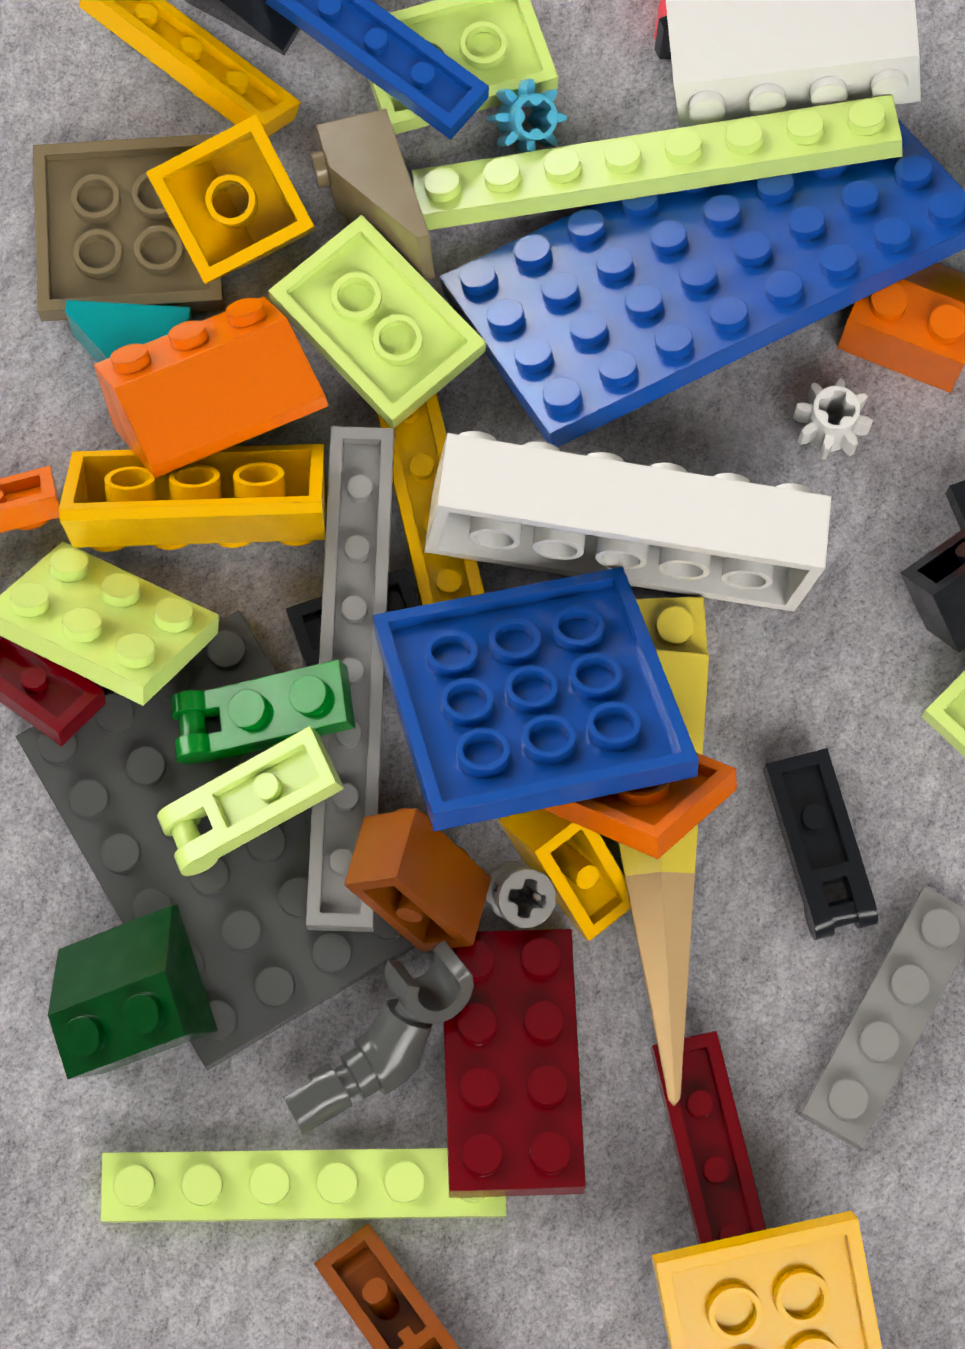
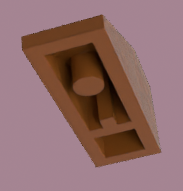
(381, 1295)

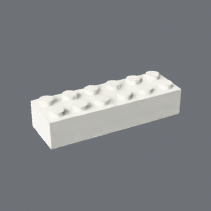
(600, 513)

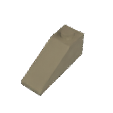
(370, 179)

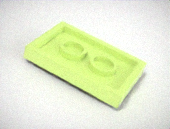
(488, 38)
(377, 321)
(104, 622)

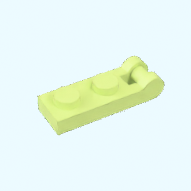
(250, 800)

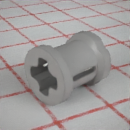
(524, 912)

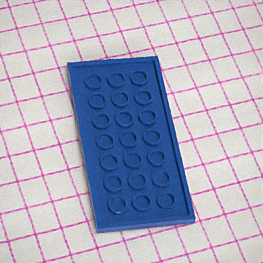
(689, 280)

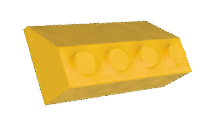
(220, 499)

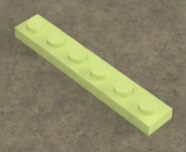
(284, 1186)

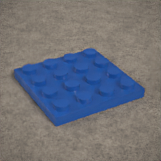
(532, 698)

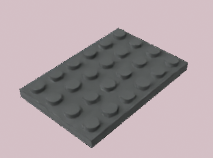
(244, 910)

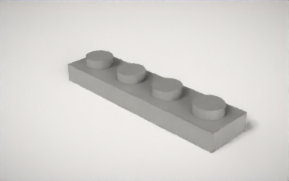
(888, 1019)

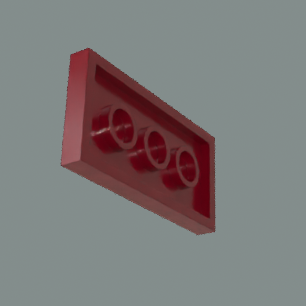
(515, 1070)

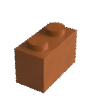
(418, 880)

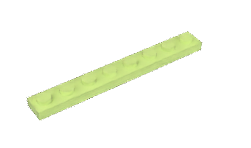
(659, 162)

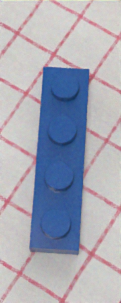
(391, 58)

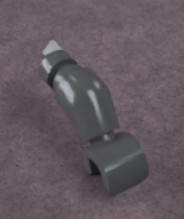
(392, 1044)

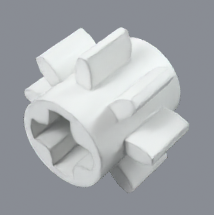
(835, 401)

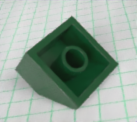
(127, 995)

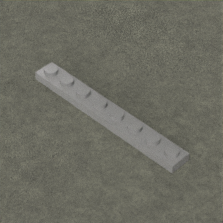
(352, 593)

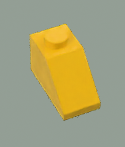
(578, 865)

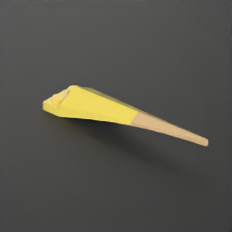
(664, 887)

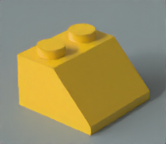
(231, 200)

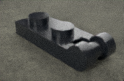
(820, 842)

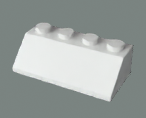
(789, 55)

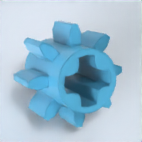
(542, 119)

